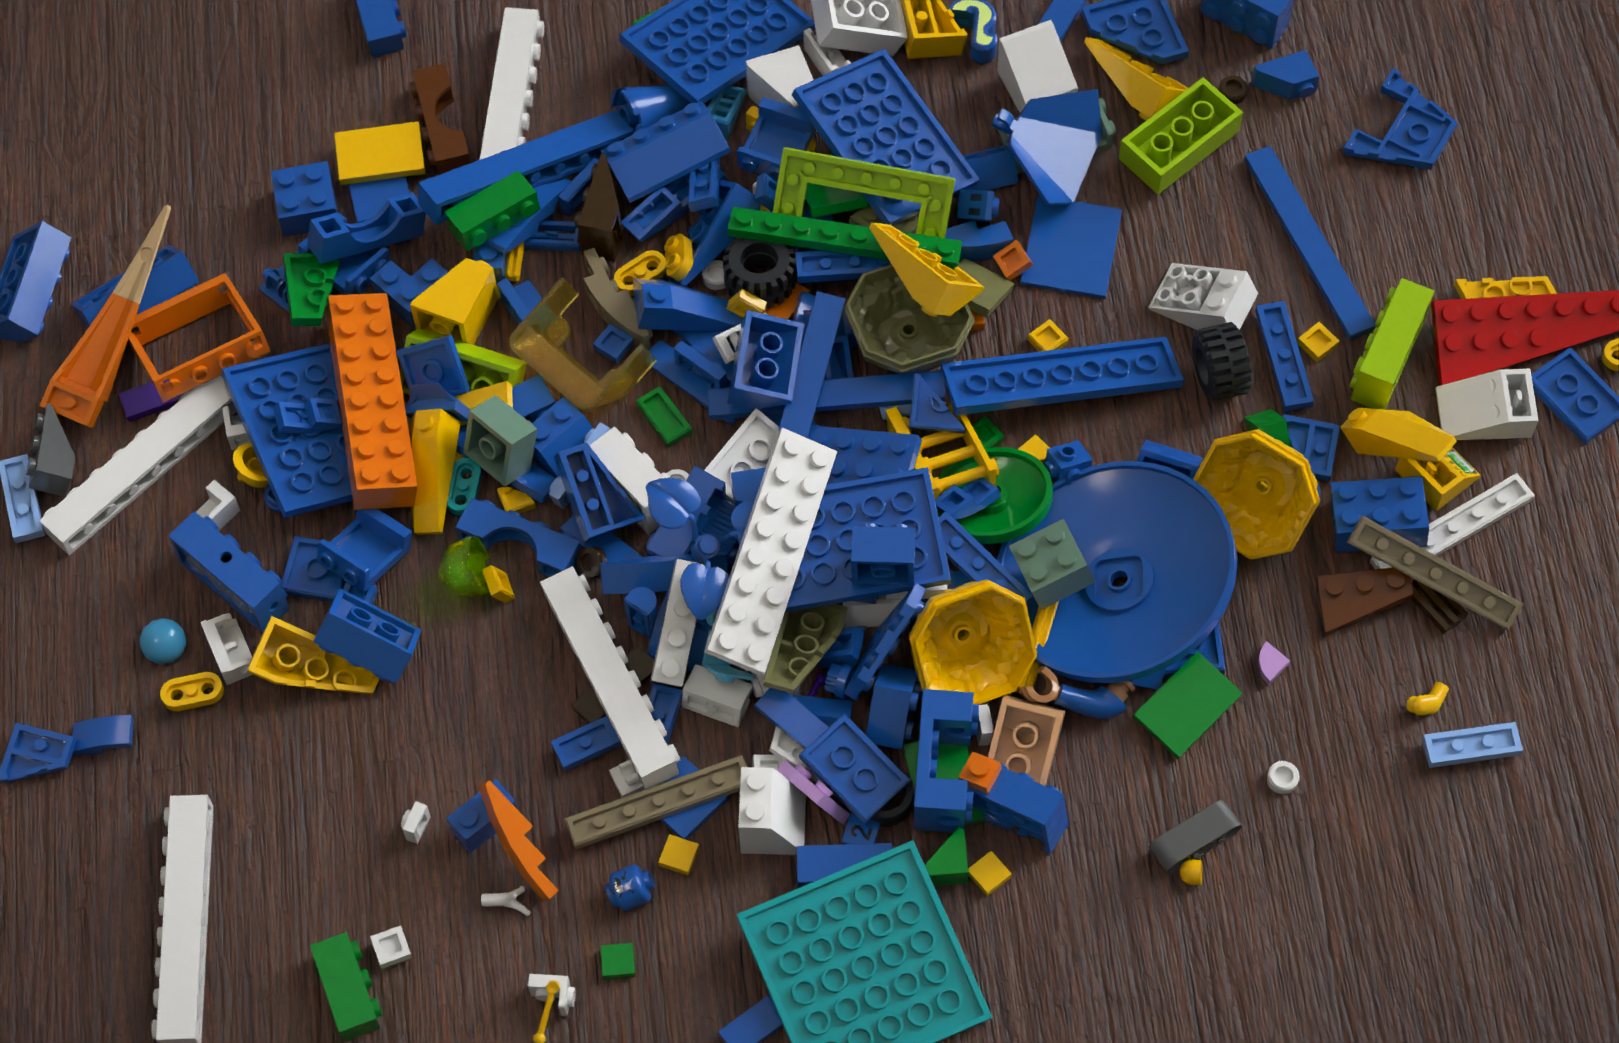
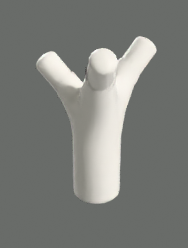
(505, 899)

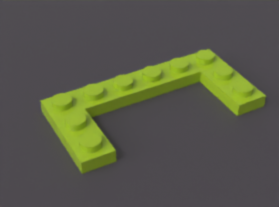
(806, 167)

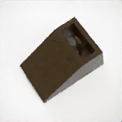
(600, 218)

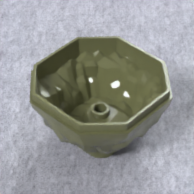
(896, 330)

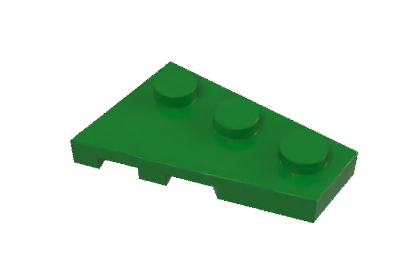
(308, 287)

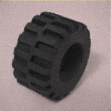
(768, 286)
(1221, 361)

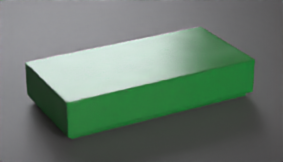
(664, 416)

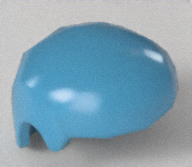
(163, 641)

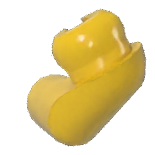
(1428, 703)

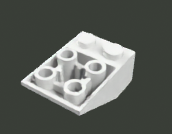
(1204, 296)
(1489, 406)

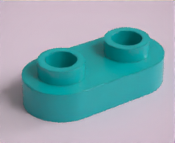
(463, 488)

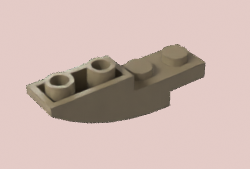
(609, 302)

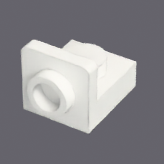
(566, 994)

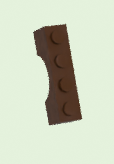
(434, 94)

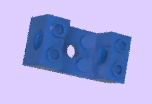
(945, 719)

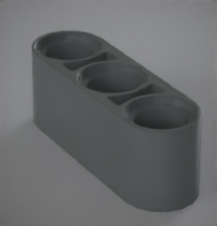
(1195, 836)

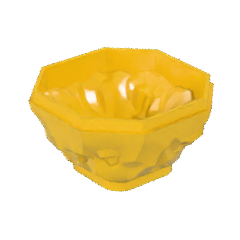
(1261, 516)
(973, 641)

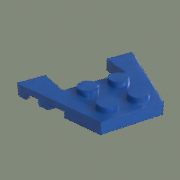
(1415, 135)

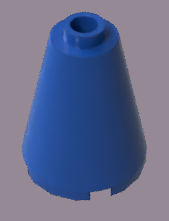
(646, 104)

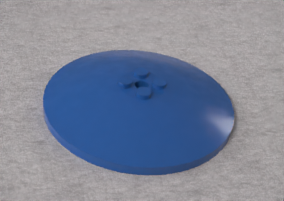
(1170, 546)

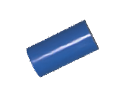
(641, 610)

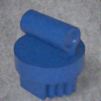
(838, 679)

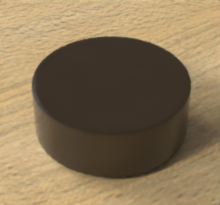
(1233, 88)
(589, 561)

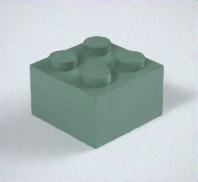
(500, 440)
(1052, 564)

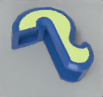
(983, 19)

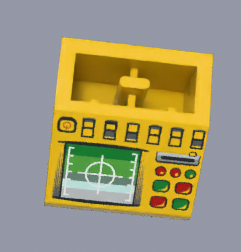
(1440, 479)

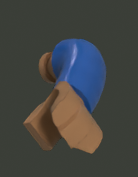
(1097, 703)

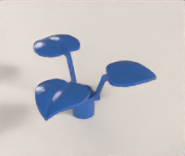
(670, 505)

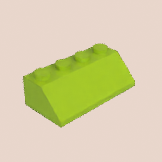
(479, 364)

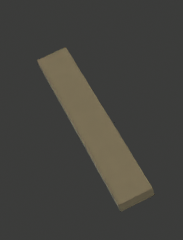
(1435, 572)
(655, 803)

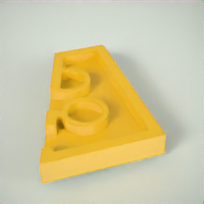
(1515, 287)

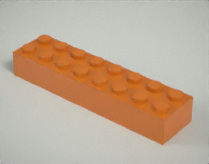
(371, 401)

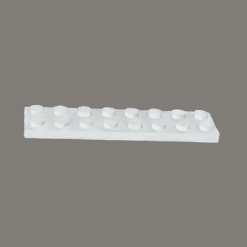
(770, 552)

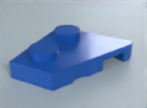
(1316, 442)
(35, 753)

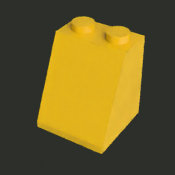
(458, 302)

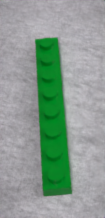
(828, 235)

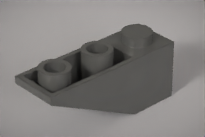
(53, 457)

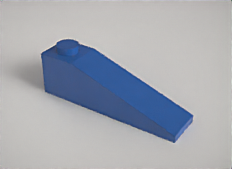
(710, 232)
(676, 307)

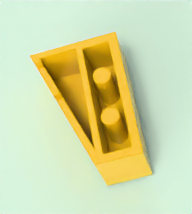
(931, 30)

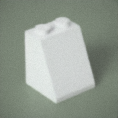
(1034, 64)
(777, 76)
(770, 813)

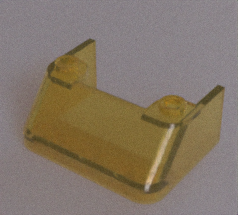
(540, 342)

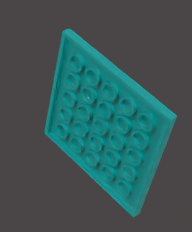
(865, 957)

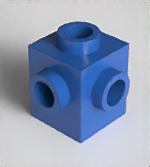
(1066, 461)

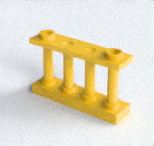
(986, 467)

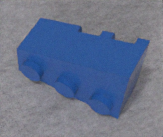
(1027, 804)

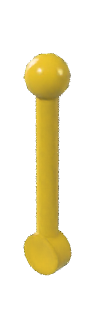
(552, 987)

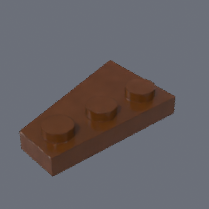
(1354, 595)

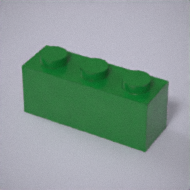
(492, 210)
(346, 986)

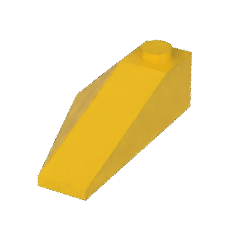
(433, 447)

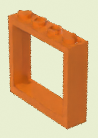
(183, 310)

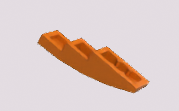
(511, 831)

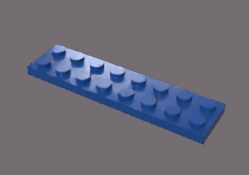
(1061, 375)

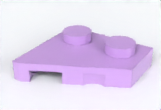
(817, 792)

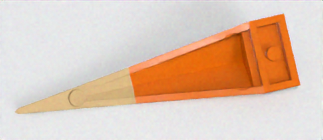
(92, 366)

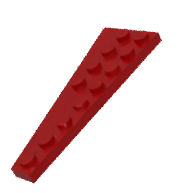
(1499, 332)

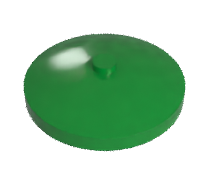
(1024, 498)

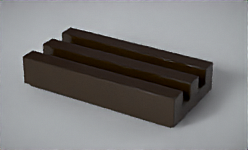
(1428, 610)

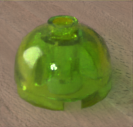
(463, 567)

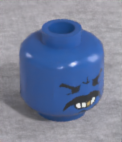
(629, 887)

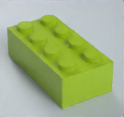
(1180, 135)
(1390, 344)

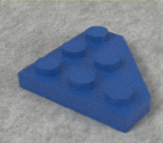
(1137, 26)
(885, 641)

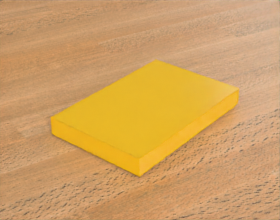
(379, 153)

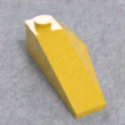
(1136, 82)
(926, 279)
(1396, 435)
(292, 659)

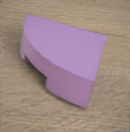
(1271, 662)

